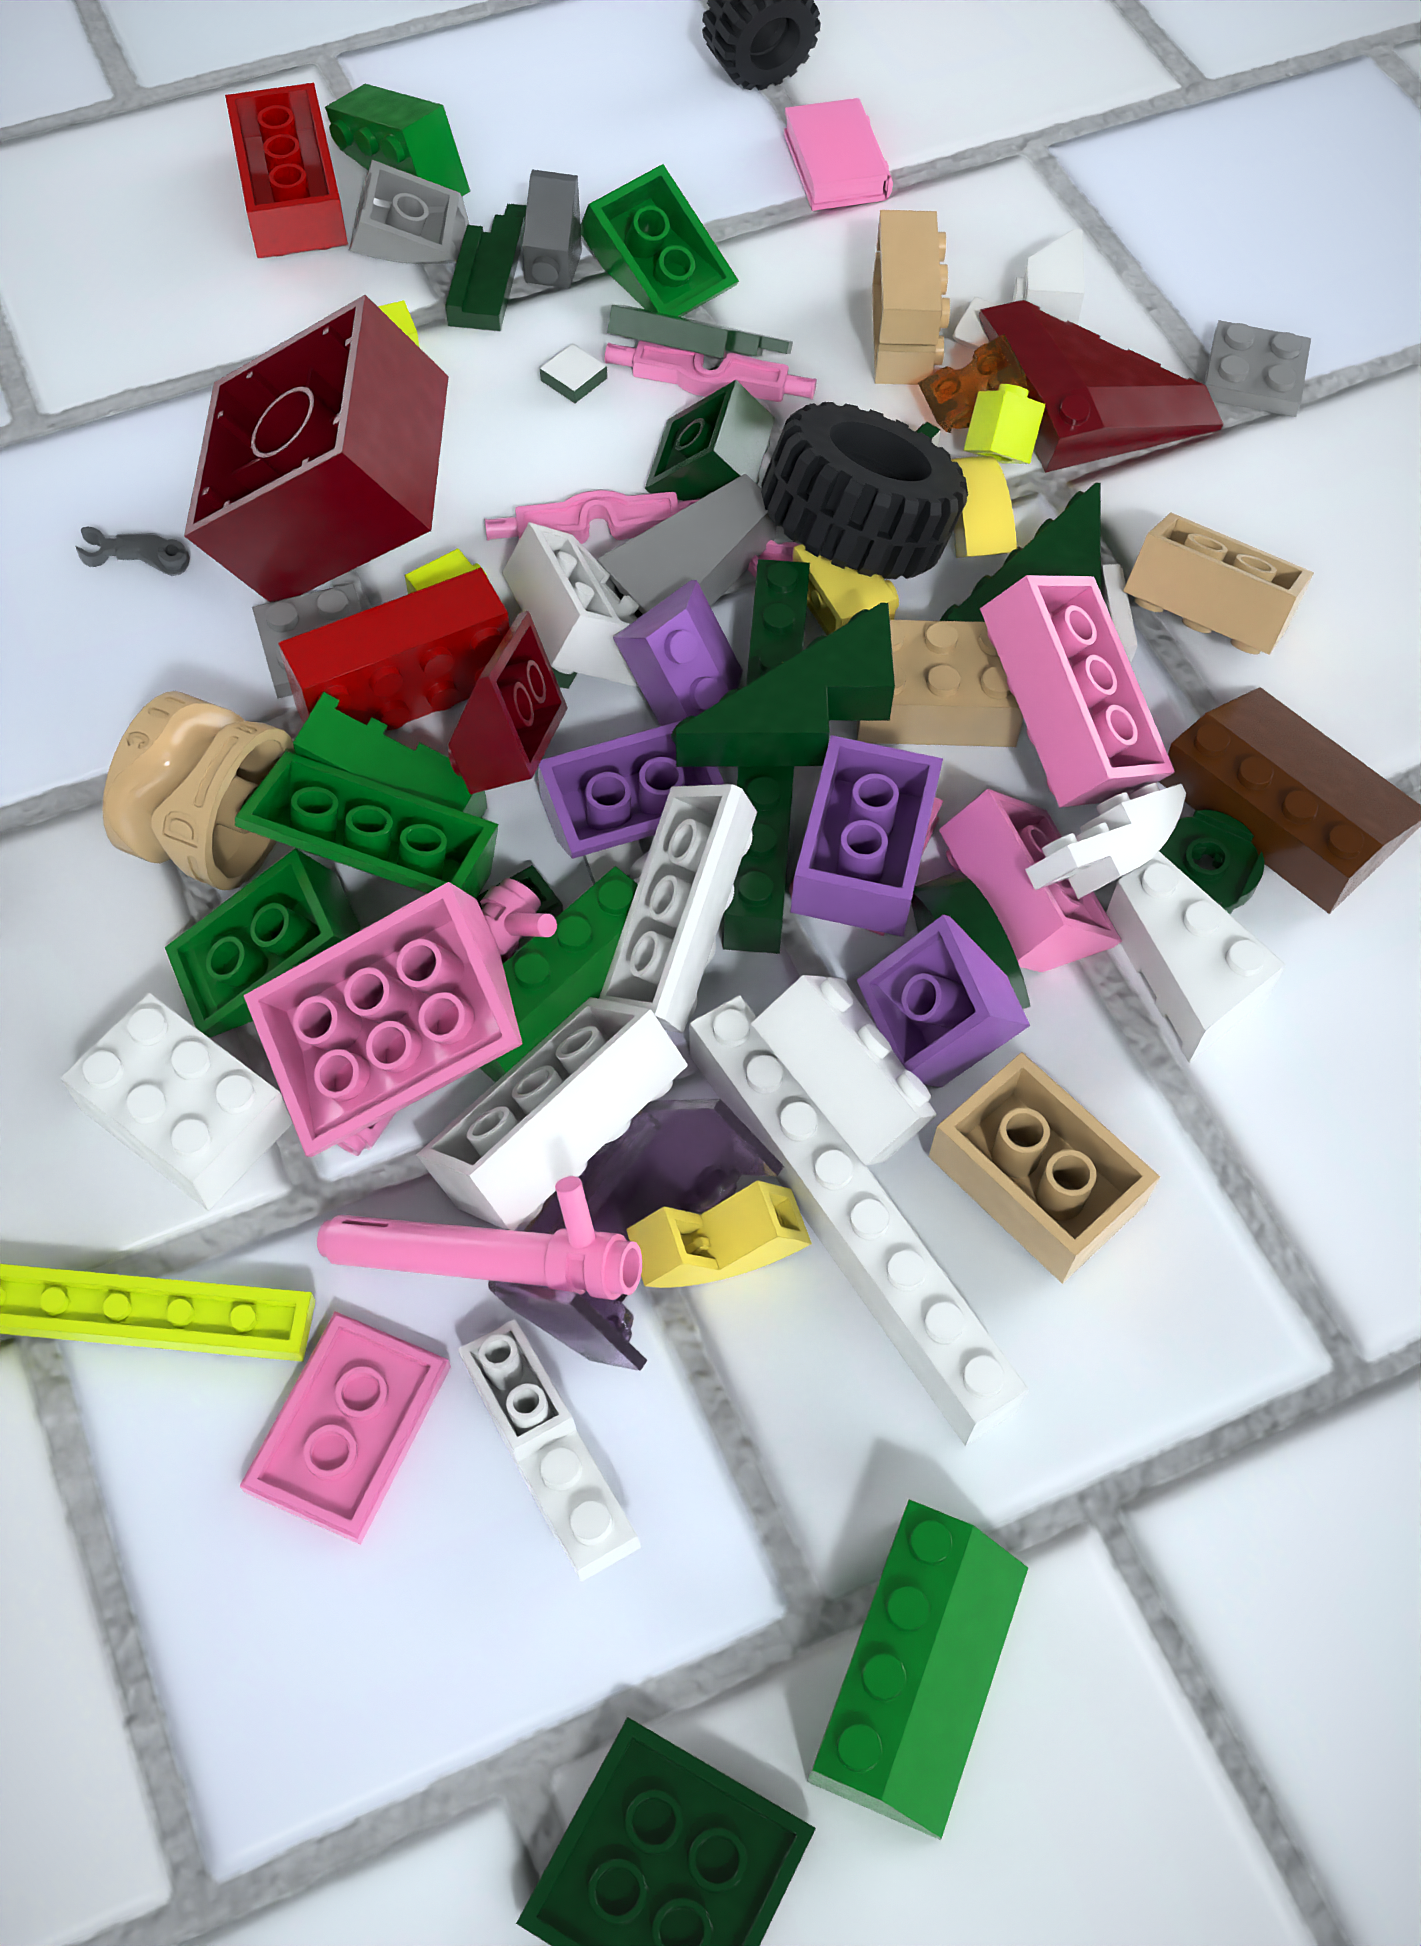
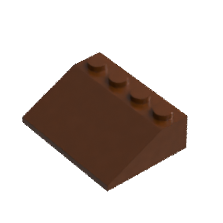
(1302, 796)

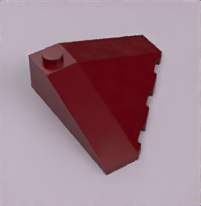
(1094, 392)

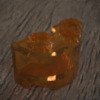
(954, 392)

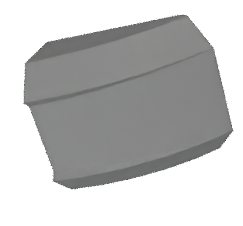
(408, 218)

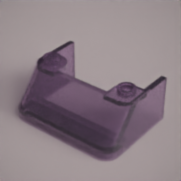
(669, 1157)

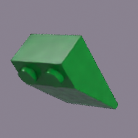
(656, 245)
(257, 936)

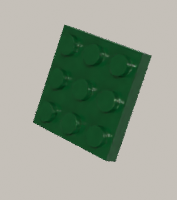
(666, 1855)

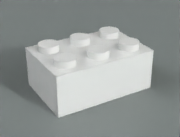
(178, 1100)

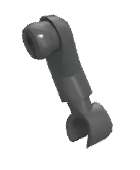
(162, 554)

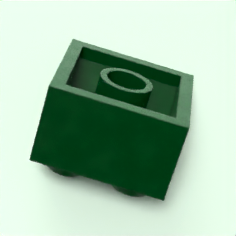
(712, 444)

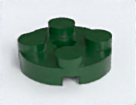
(1229, 844)

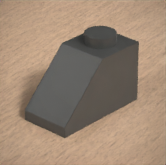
(552, 229)

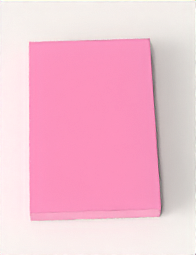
(346, 1427)

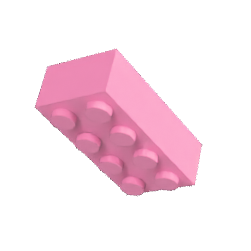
(1075, 689)

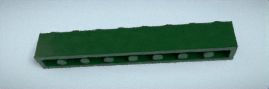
(777, 635)

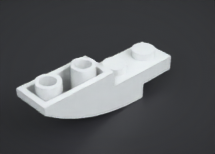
(1114, 843)
(549, 1450)

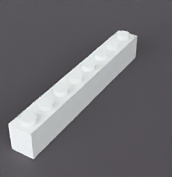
(860, 1227)

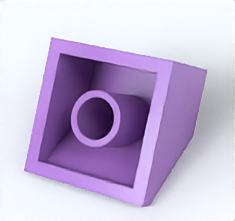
(680, 656)
(942, 1003)

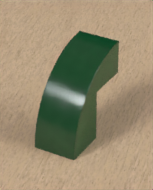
(967, 906)

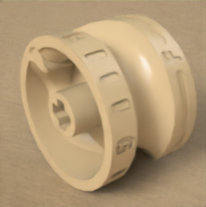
(183, 781)

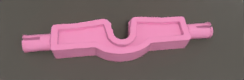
(685, 368)
(624, 514)

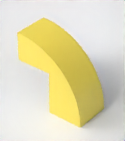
(988, 517)
(723, 1242)

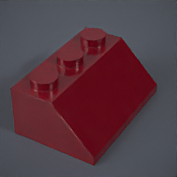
(508, 713)

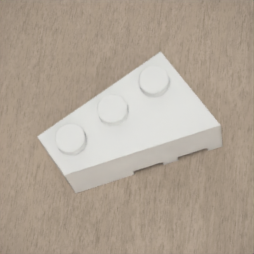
(570, 604)
(1191, 953)
(846, 1066)

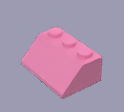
(993, 846)

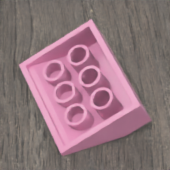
(386, 1017)

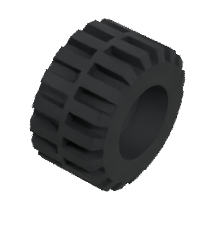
(761, 38)

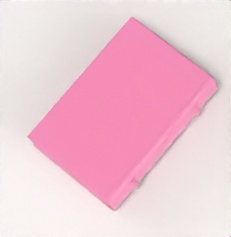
(837, 154)

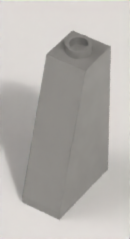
(701, 543)

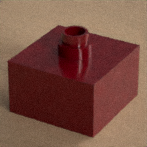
(319, 454)

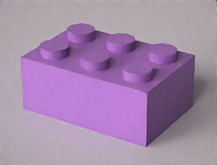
(865, 836)

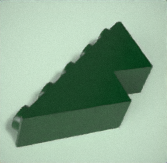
(1059, 548)
(789, 708)

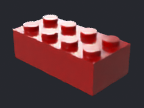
(286, 170)
(400, 655)

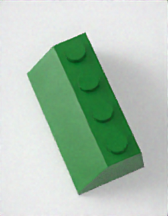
(370, 826)
(564, 970)
(920, 1671)

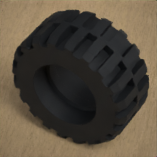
(863, 490)

